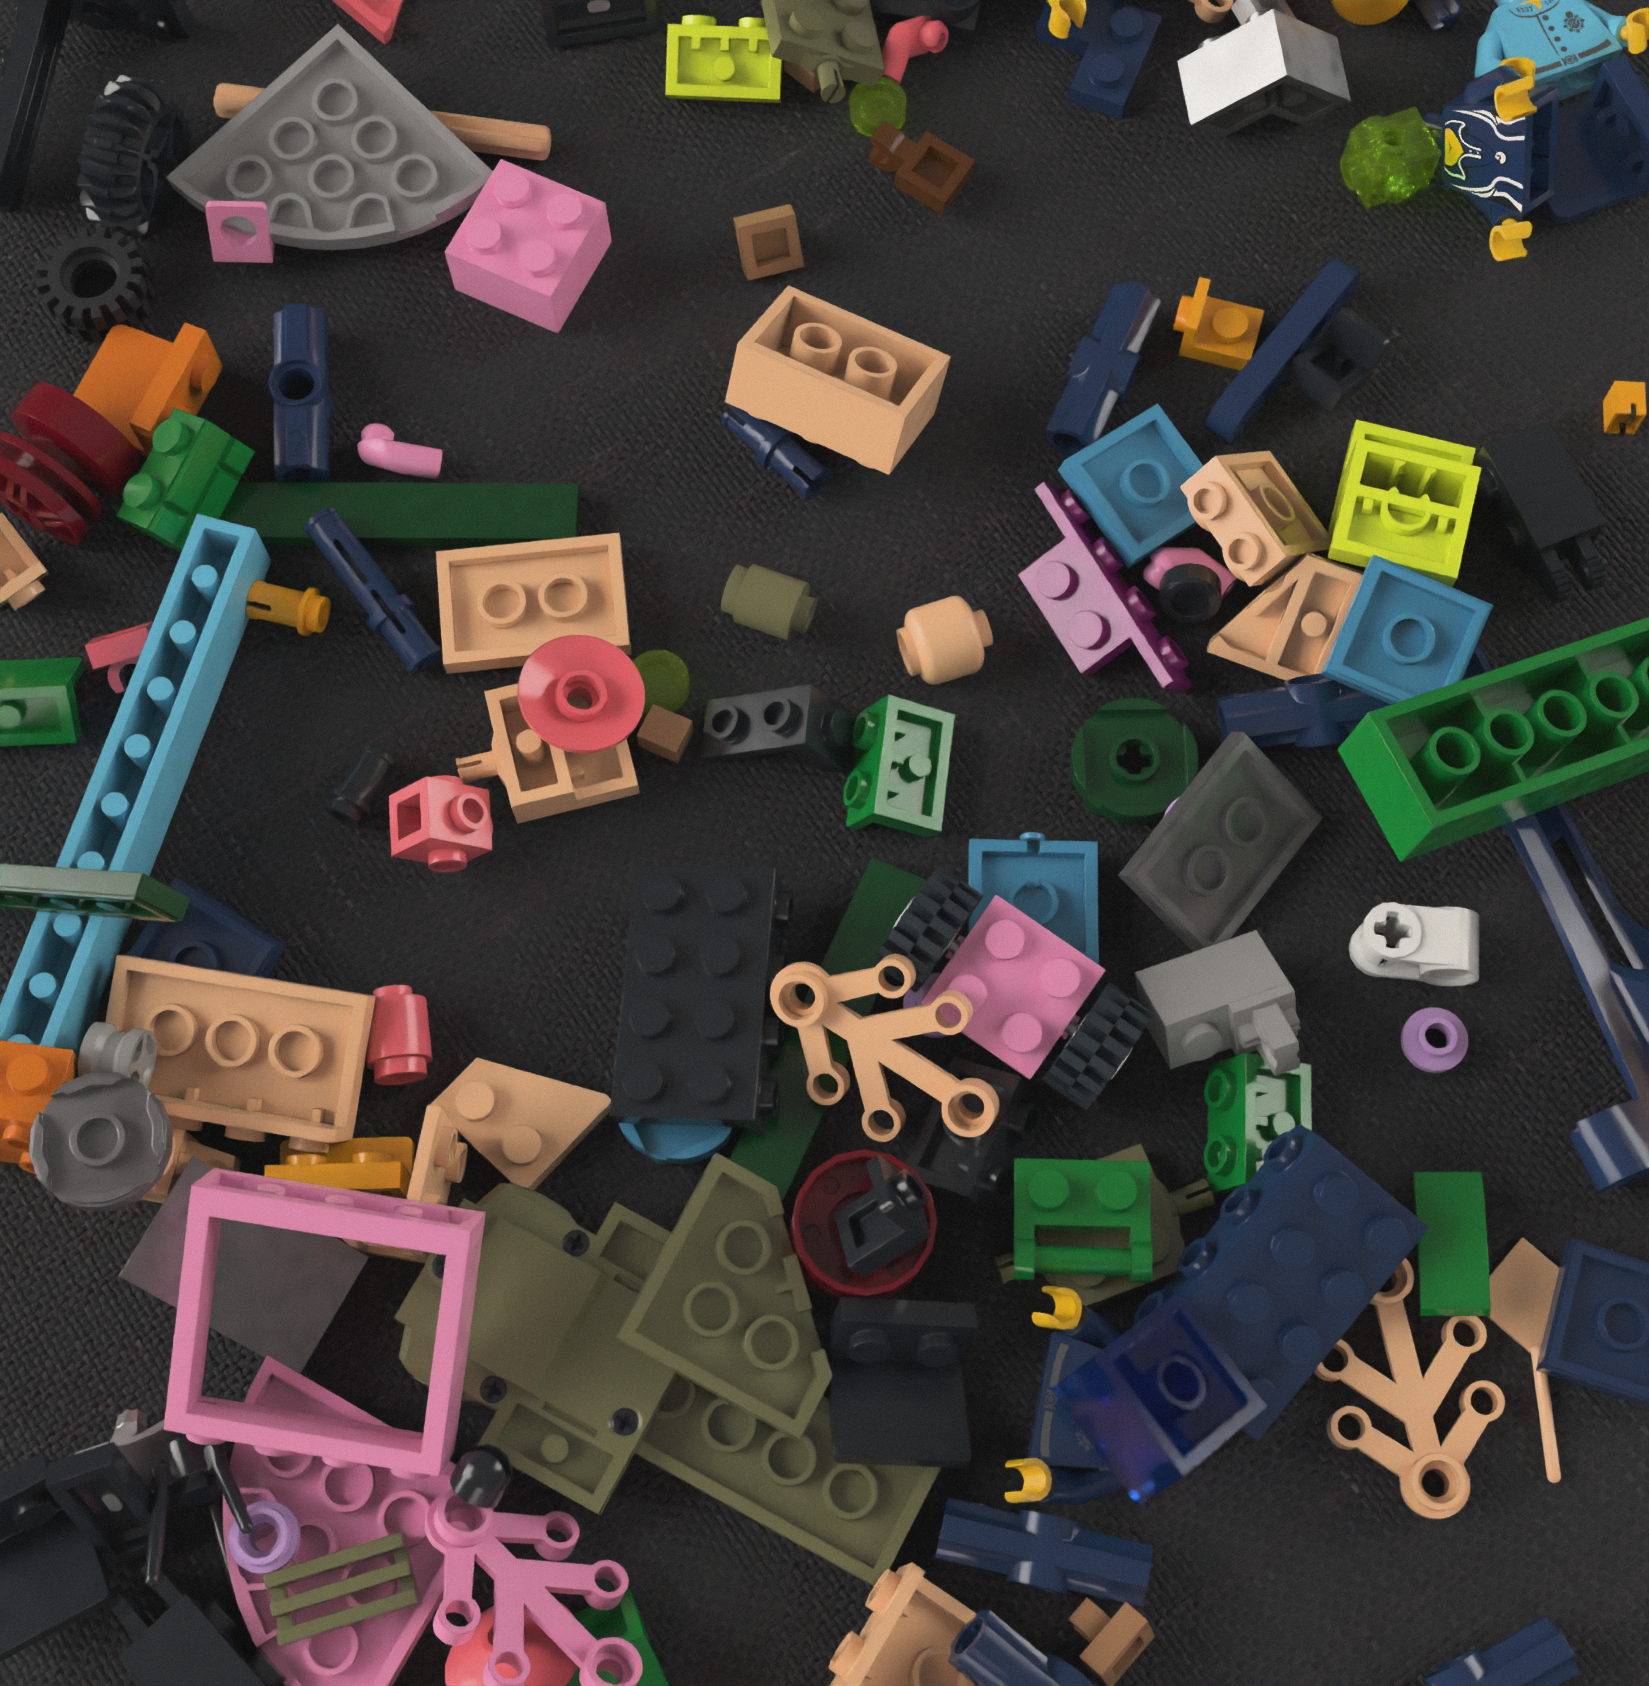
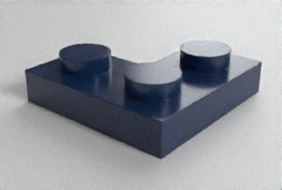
(1114, 48)

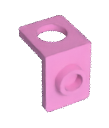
(232, 245)

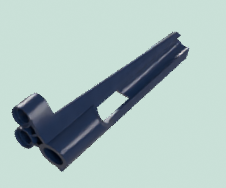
(1616, 1139)

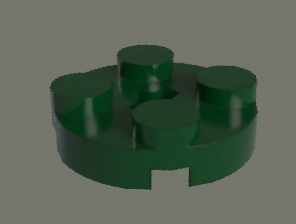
(1105, 739)

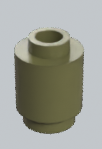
(768, 601)

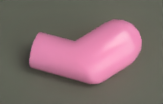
(404, 458)
(1169, 557)

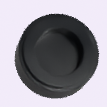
(1190, 593)

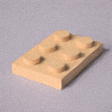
(518, 596)

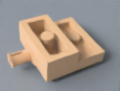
(541, 776)

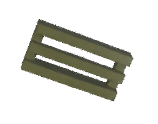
(283, 1606)

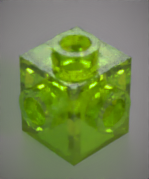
(1389, 158)

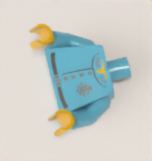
(1558, 41)

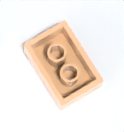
(837, 379)

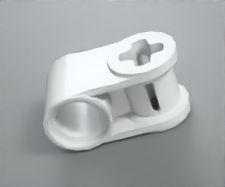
(1429, 944)

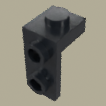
(779, 721)

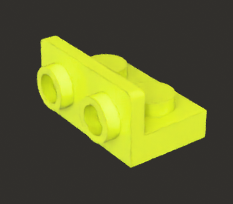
(721, 61)

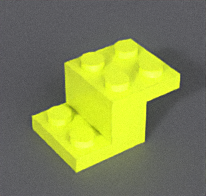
(1404, 501)

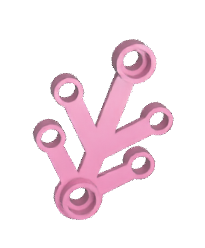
(526, 1588)

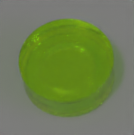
(874, 104)
(664, 679)

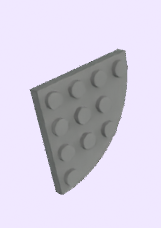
(335, 156)

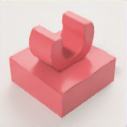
(118, 650)

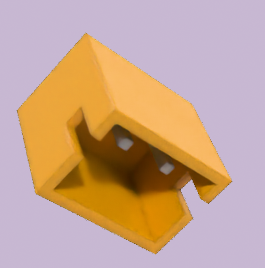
(1626, 405)

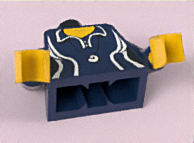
(1500, 151)

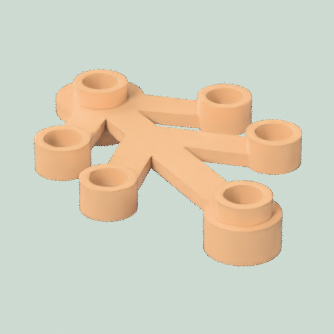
(875, 1042)
(1414, 1402)

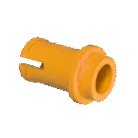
(290, 607)

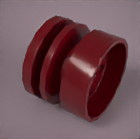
(63, 456)
(817, 1238)

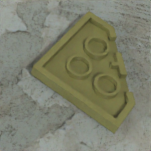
(733, 1303)

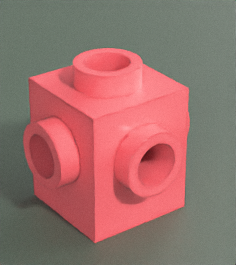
(440, 823)

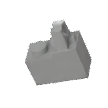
(1222, 1001)

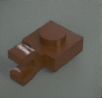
(925, 170)

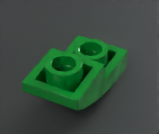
(1455, 1248)

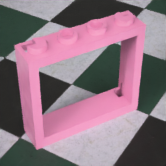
(342, 1215)

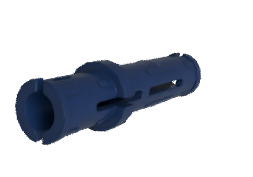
(413, 646)

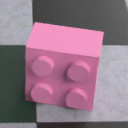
(529, 246)

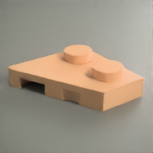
(1292, 621)
(520, 1118)

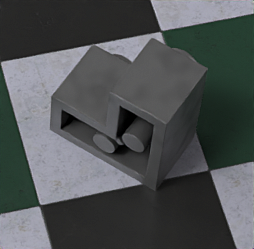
(1261, 70)

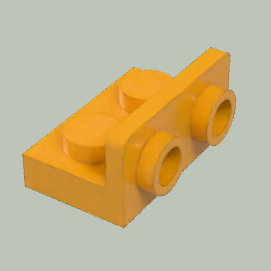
(359, 1164)

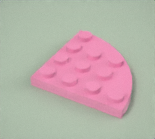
(335, 1513)

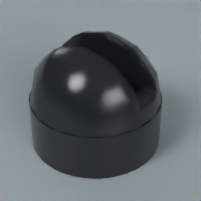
(482, 1476)

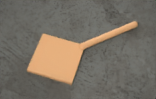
(1520, 1306)

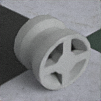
(120, 1052)

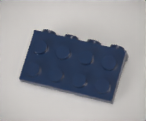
(1291, 1264)

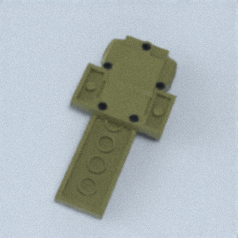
(583, 1403)

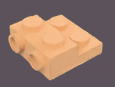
(1254, 515)

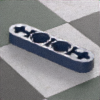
(1289, 339)

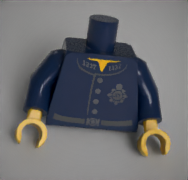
(1060, 1458)

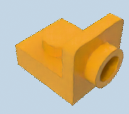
(1217, 328)

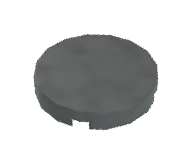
(101, 1141)

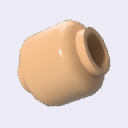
(944, 640)

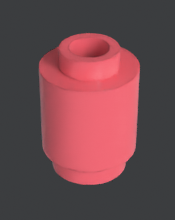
(399, 1036)

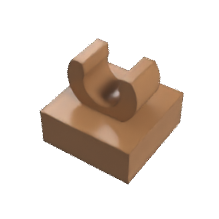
(768, 242)
(1113, 1641)

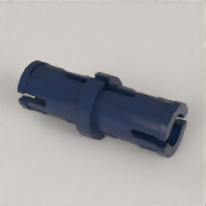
(779, 450)

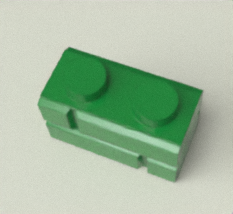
(185, 475)

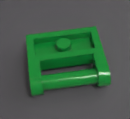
(1082, 1199)

